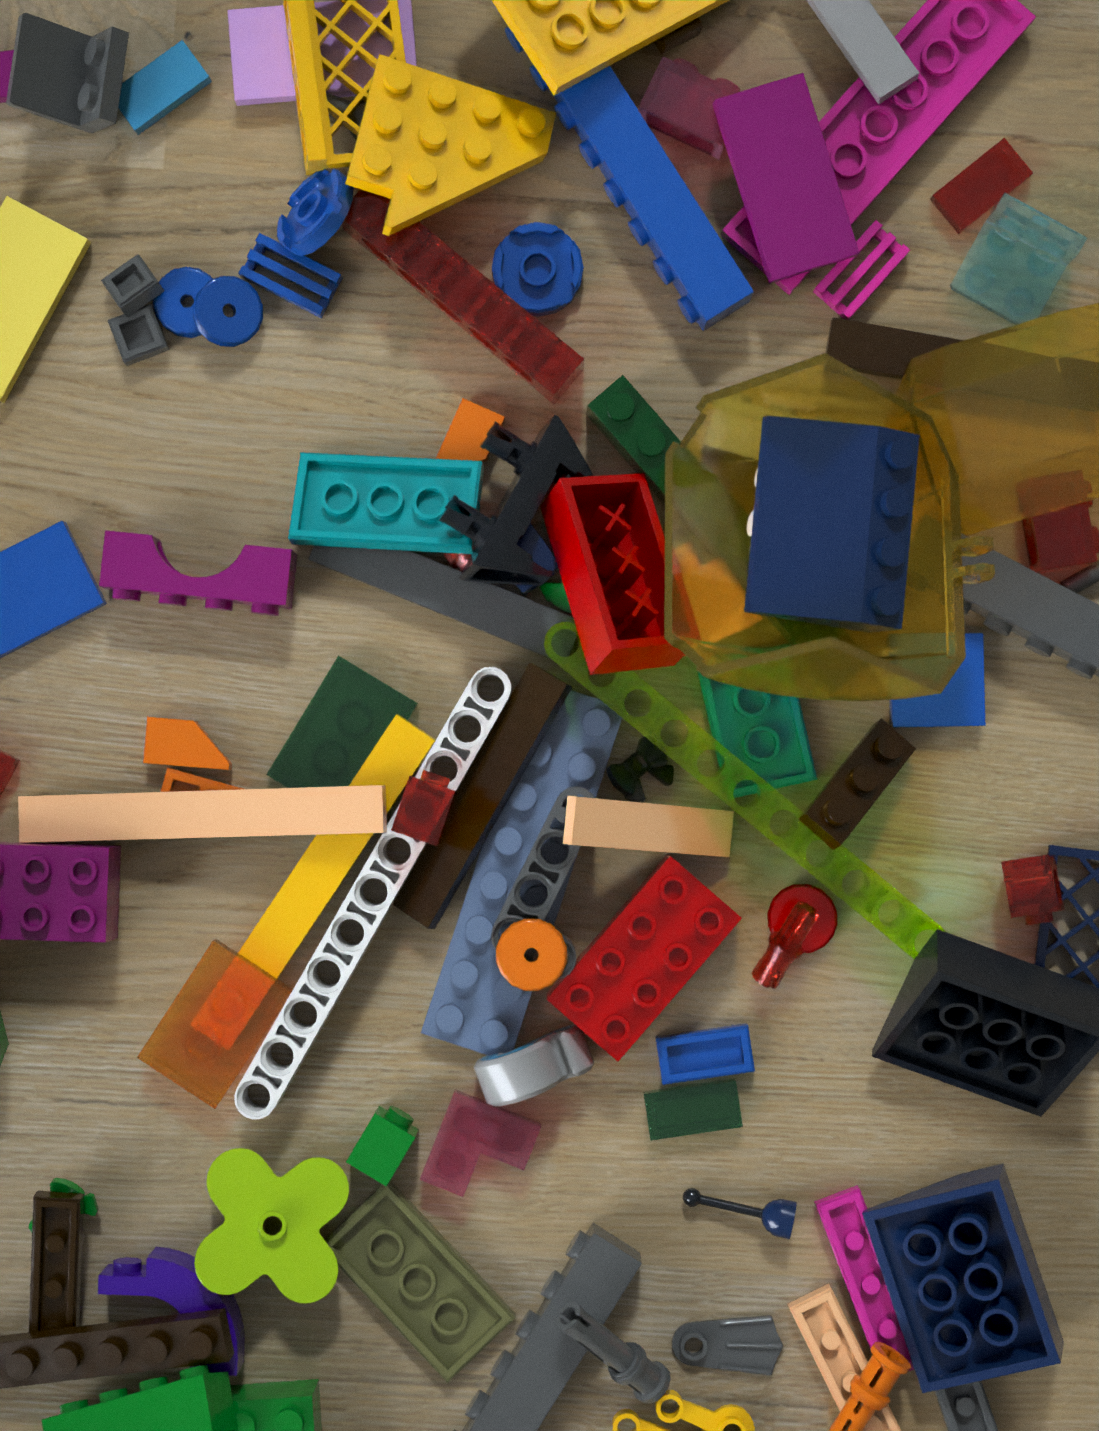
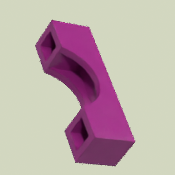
(138, 566)

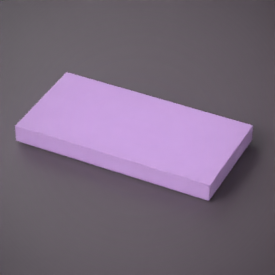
(263, 56)

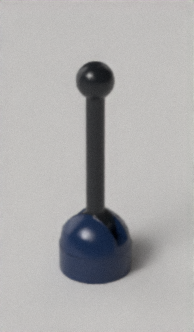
(776, 1215)

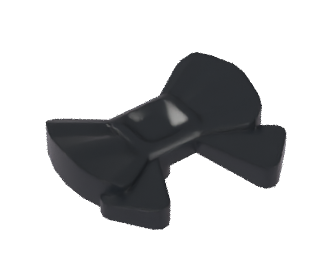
(648, 759)

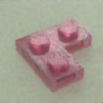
(473, 1129)

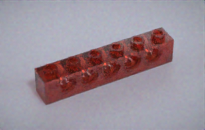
(466, 297)

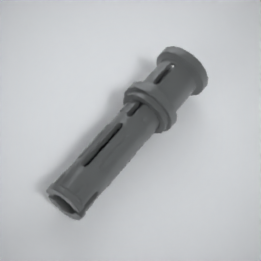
(625, 1360)

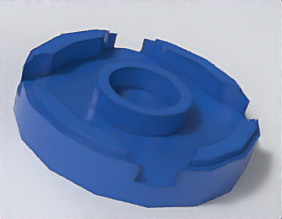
(316, 212)
(538, 268)

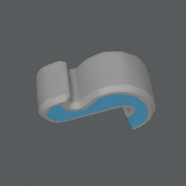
(534, 1066)

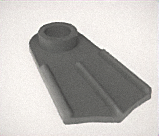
(731, 1344)

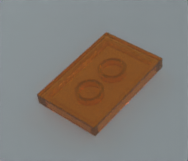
(215, 1023)

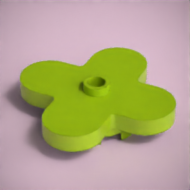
(240, 1248)

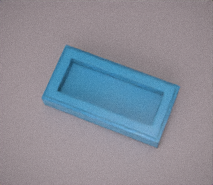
(161, 87)

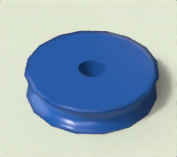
(168, 306)
(209, 311)

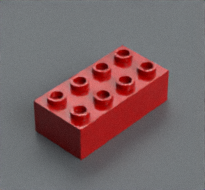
(612, 569)
(643, 957)

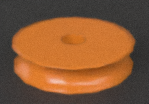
(531, 974)

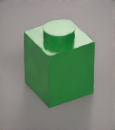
(383, 1144)

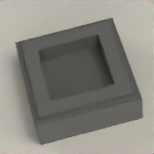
(132, 285)
(138, 335)

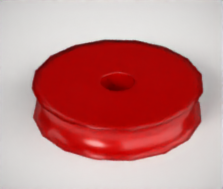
(826, 923)

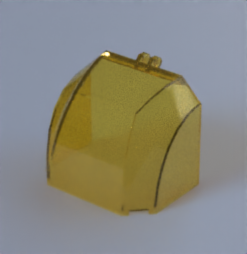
(708, 549)

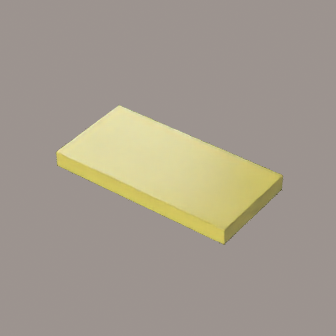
(35, 271)

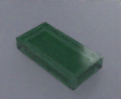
(692, 1109)

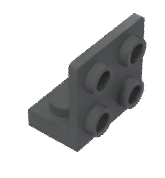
(67, 73)

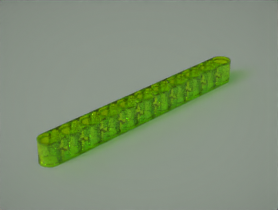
(759, 812)

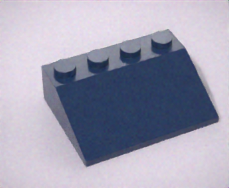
(832, 523)
(964, 1280)

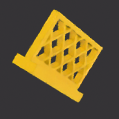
(309, 78)

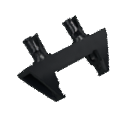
(495, 537)

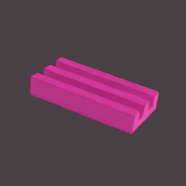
(887, 241)

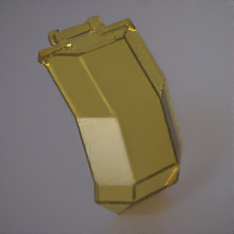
(1016, 415)

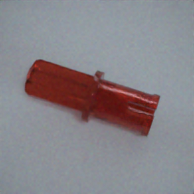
(785, 945)

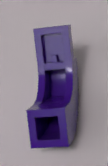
(173, 1278)

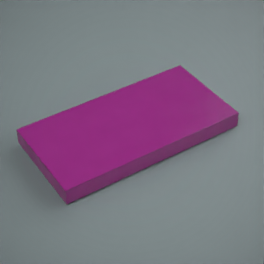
(785, 177)

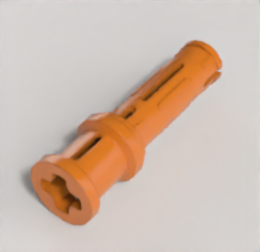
(869, 1390)

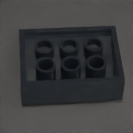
(991, 1024)

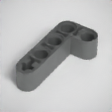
(548, 873)

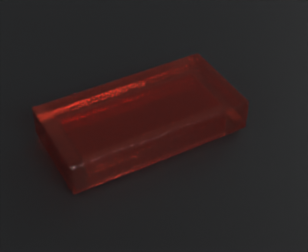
(981, 185)

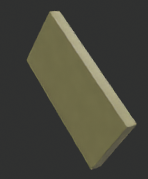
(418, 1280)

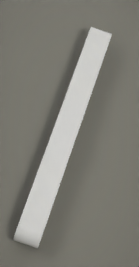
(356, 907)

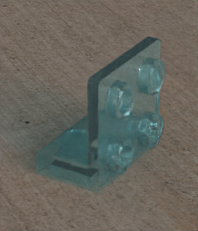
(1016, 260)

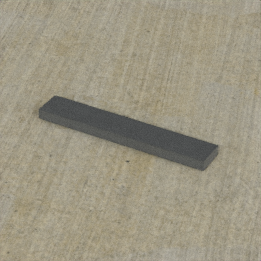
(443, 592)

